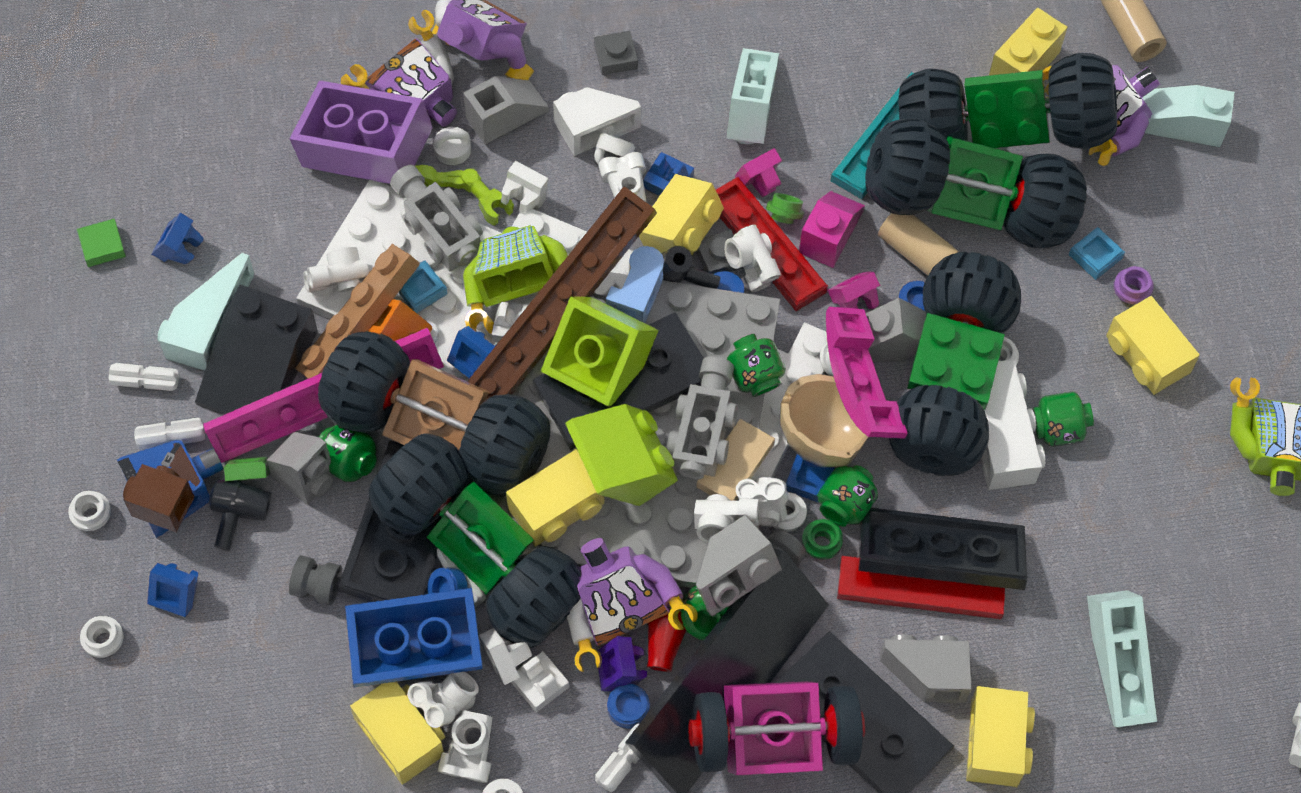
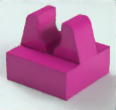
(761, 172)
(858, 286)

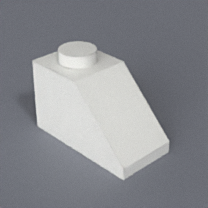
(590, 112)

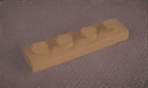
(363, 307)

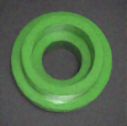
(785, 208)

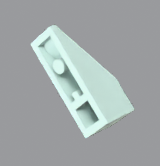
(752, 96)
(1190, 113)
(196, 320)
(1123, 656)

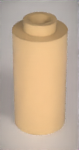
(1136, 28)
(915, 241)

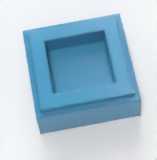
(1096, 253)
(422, 288)

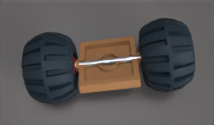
(376, 385)

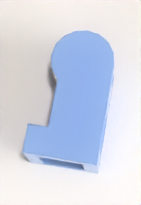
(640, 285)

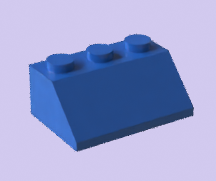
(413, 637)

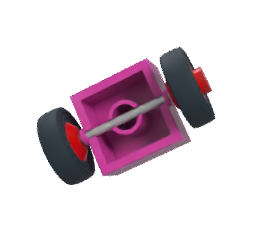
(775, 728)

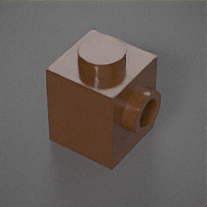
(158, 496)

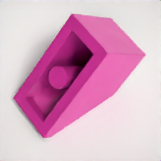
(829, 228)

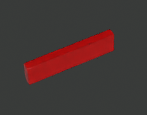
(798, 279)
(918, 592)

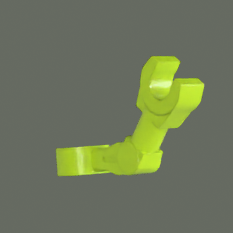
(471, 182)

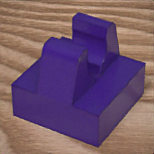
(619, 664)

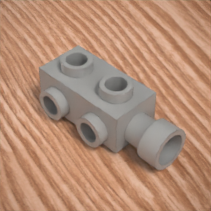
(452, 236)
(696, 431)

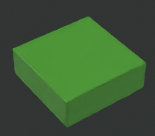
(101, 242)
(246, 469)

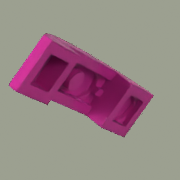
(855, 375)

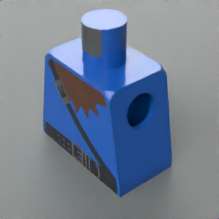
(176, 457)

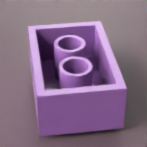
(360, 131)

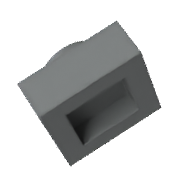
(616, 52)
(713, 254)

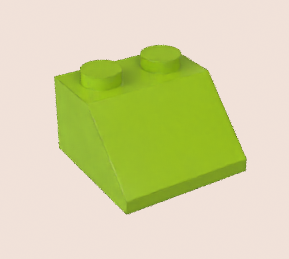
(598, 349)
(623, 453)

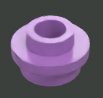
(1134, 276)

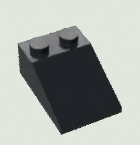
(255, 350)

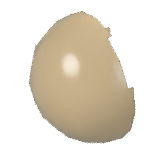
(818, 422)

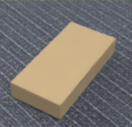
(746, 453)

